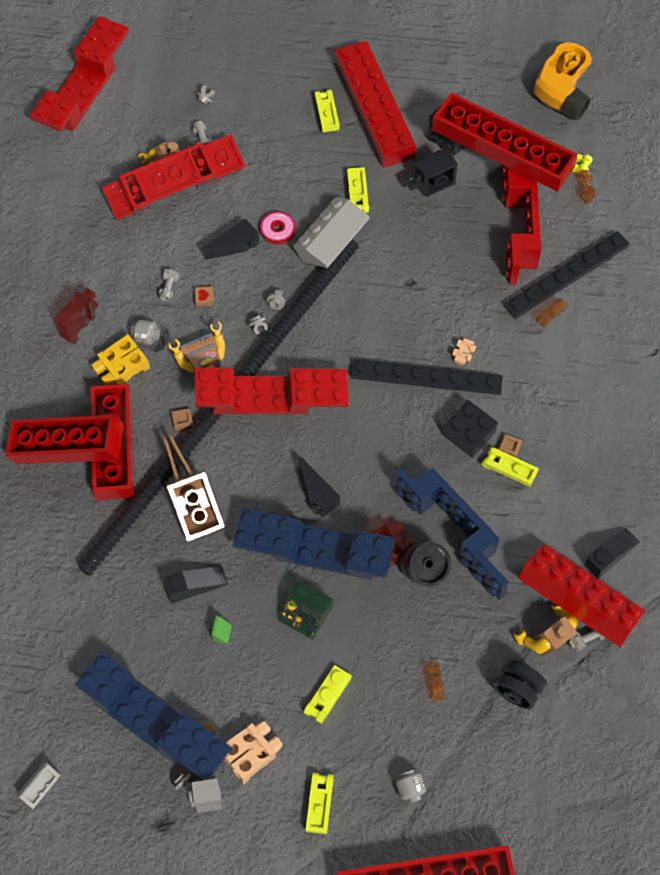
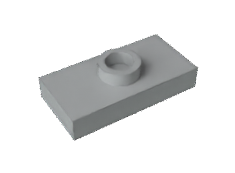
(38, 785)

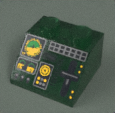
(305, 609)

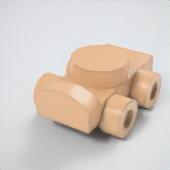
(463, 354)

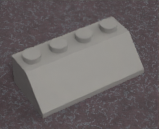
(330, 232)

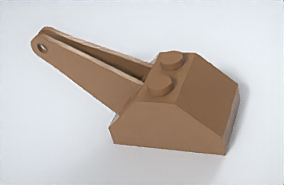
(192, 499)

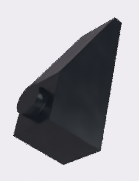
(233, 241)
(319, 493)
(610, 553)
(194, 582)

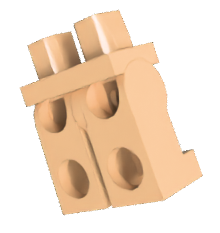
(251, 751)

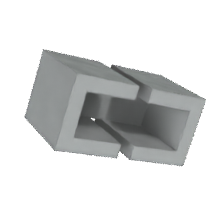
(206, 795)

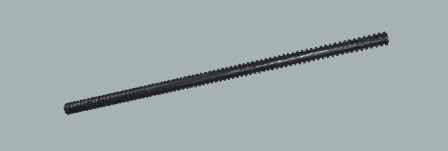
(208, 419)

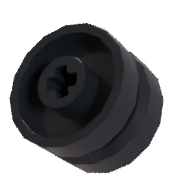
(425, 563)
(520, 684)

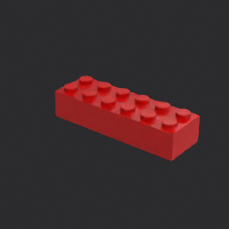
(65, 439)
(115, 477)
(581, 594)

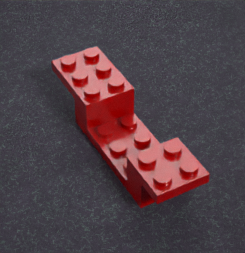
(86, 81)
(172, 174)
(522, 249)
(270, 394)

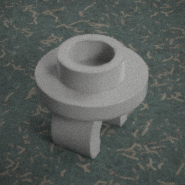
(205, 97)
(276, 300)
(257, 321)
(182, 781)

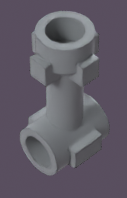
(199, 128)
(170, 276)
(578, 642)

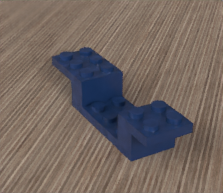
(481, 539)
(313, 547)
(151, 720)

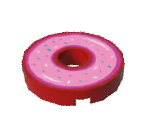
(277, 219)

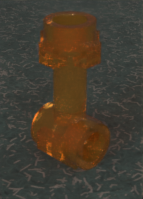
(589, 192)

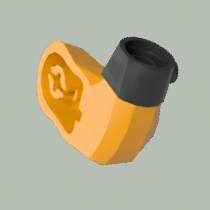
(558, 79)

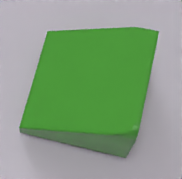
(221, 630)

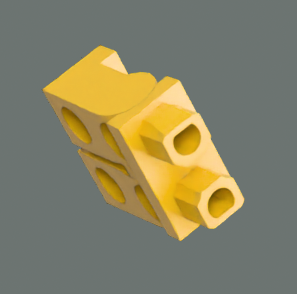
(120, 361)

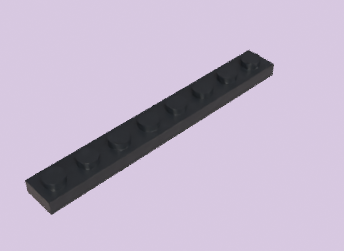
(566, 275)
(427, 377)

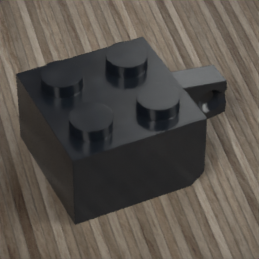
(433, 173)

